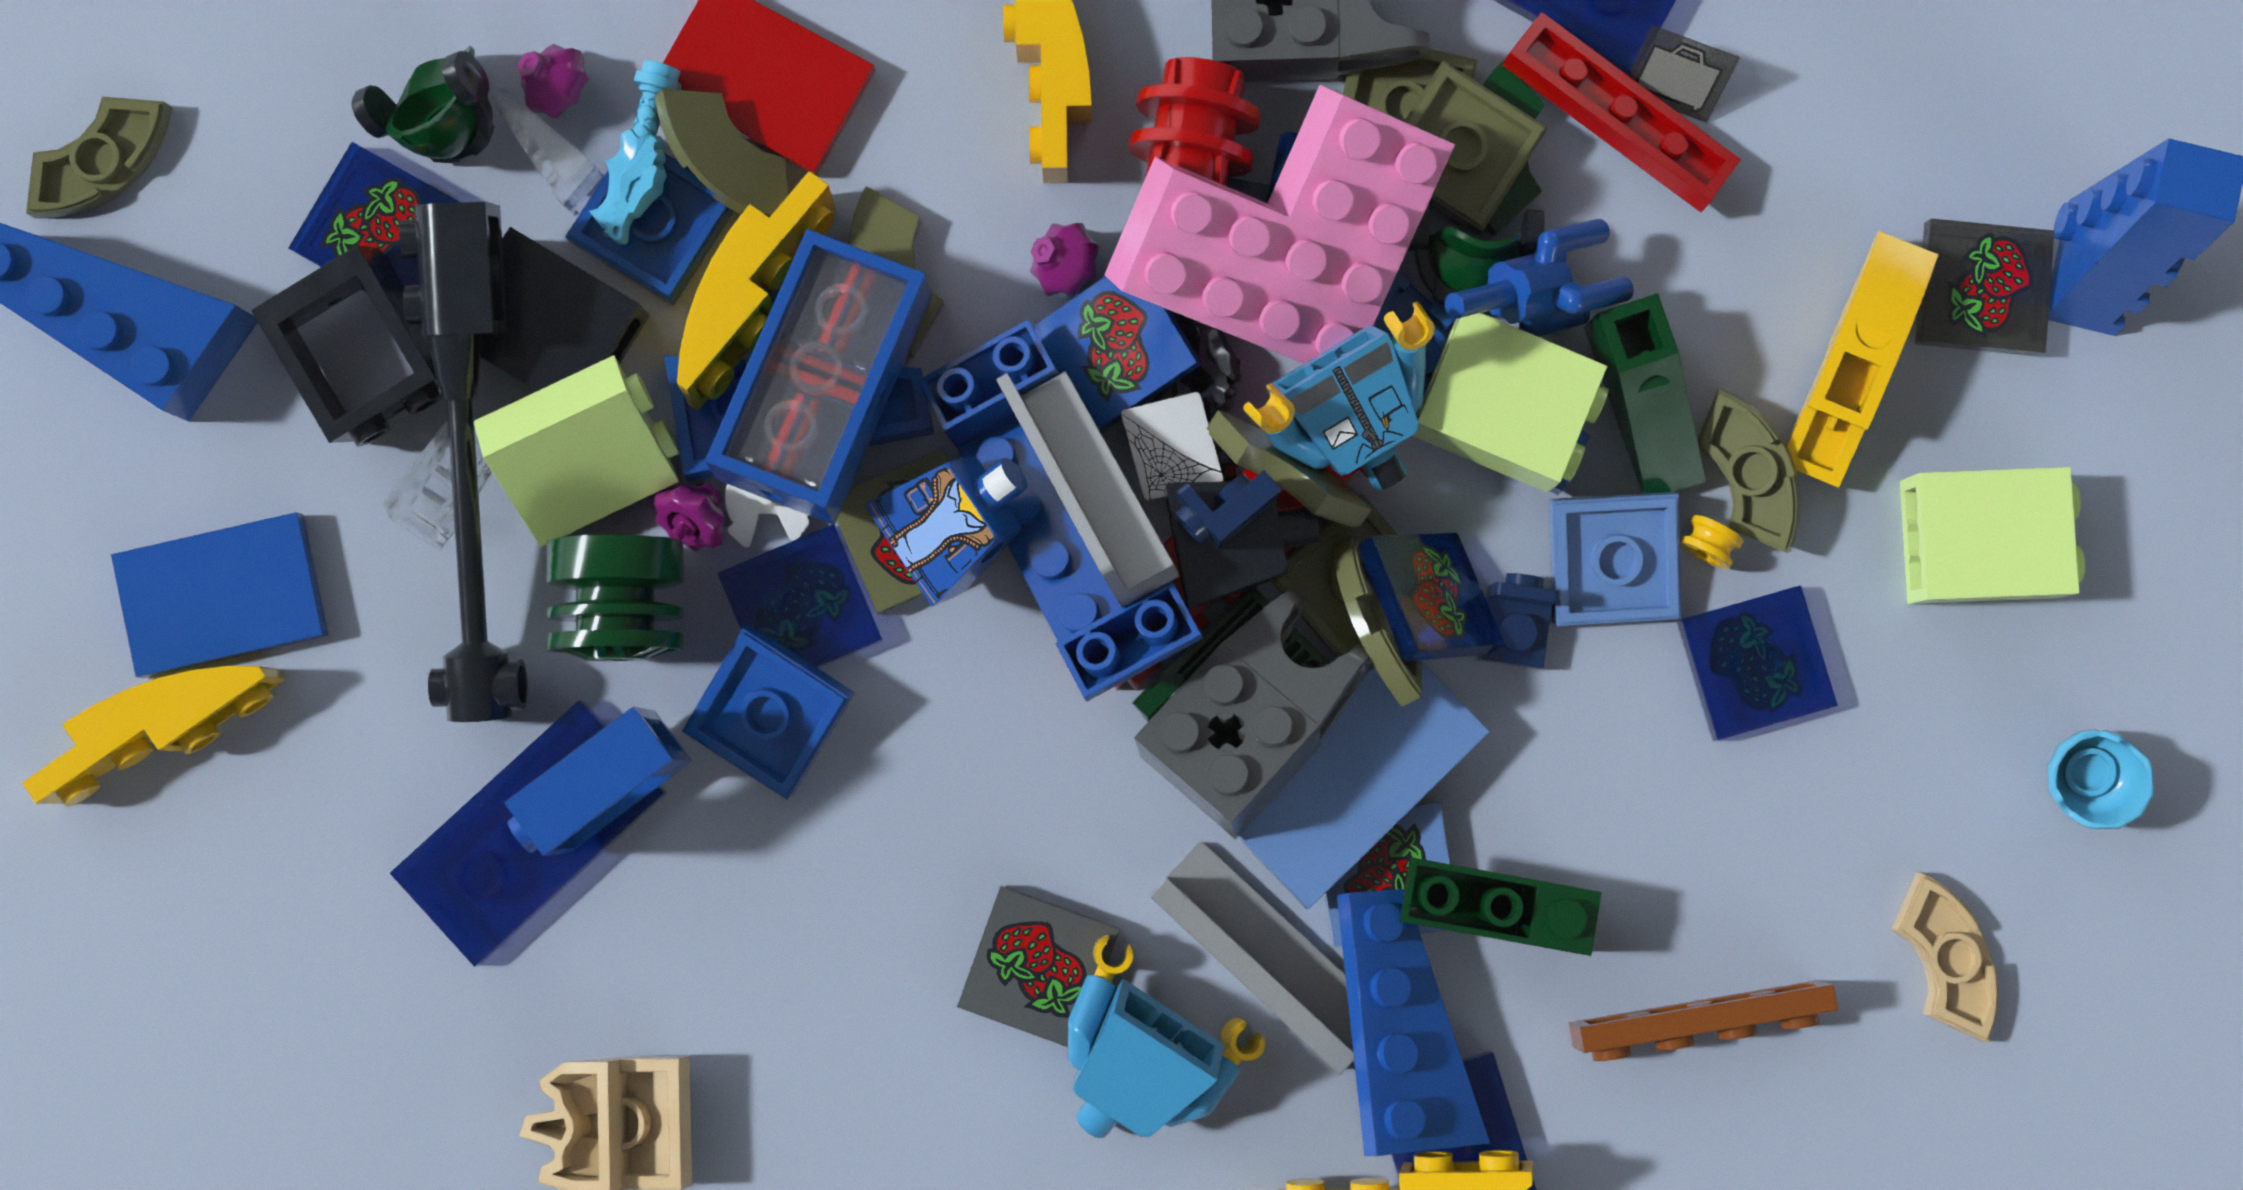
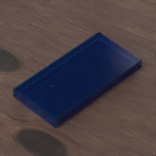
(475, 871)

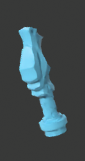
(638, 168)

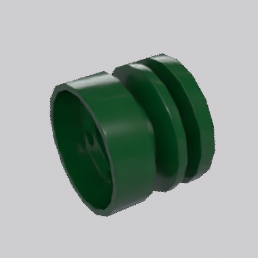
(615, 595)

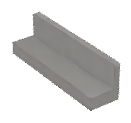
(1092, 487)
(1261, 951)

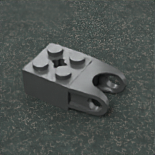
(1310, 39)
(1265, 699)

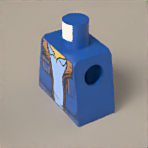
(951, 522)

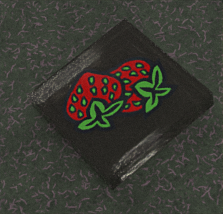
(1986, 288)

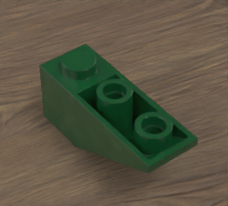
(1648, 394)
(1500, 906)

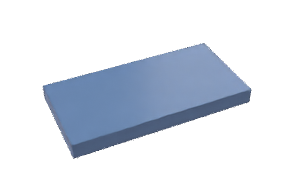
(1360, 783)

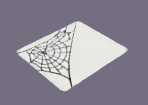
(1171, 444)

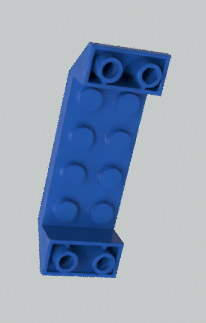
(1092, 629)

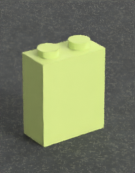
(1511, 401)
(578, 449)
(1991, 535)

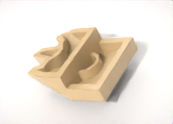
(616, 1124)

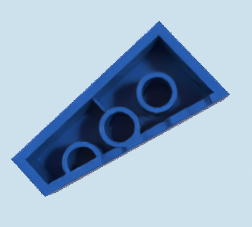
(2139, 231)
(129, 324)

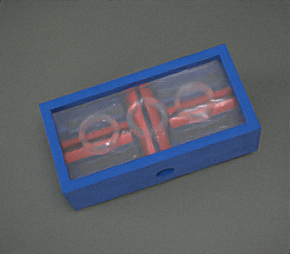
(819, 376)

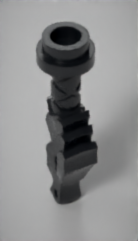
(1214, 379)

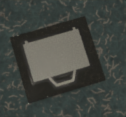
(1683, 72)

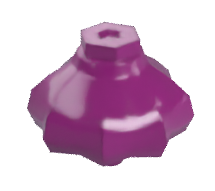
(552, 79)
(1064, 259)
(691, 515)

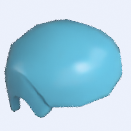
(2100, 779)

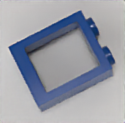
(596, 783)

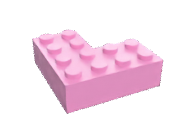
(1306, 261)

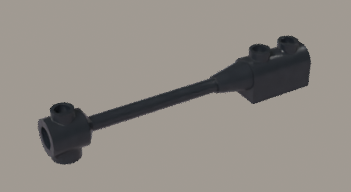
(458, 303)

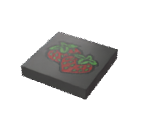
(1033, 964)

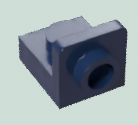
(1238, 503)
(1523, 618)

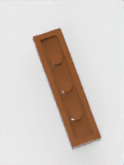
(1729, 1015)

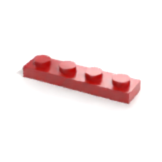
(1621, 112)

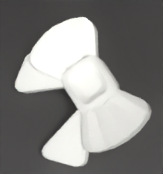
(744, 511)

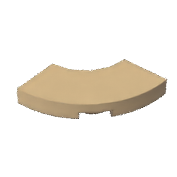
(1954, 957)

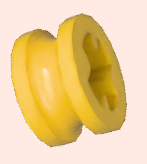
(1711, 542)

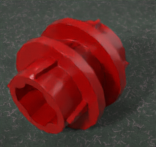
(1197, 119)

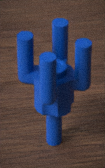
(1540, 286)

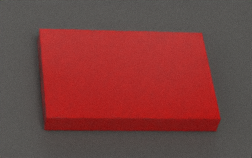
(775, 77)

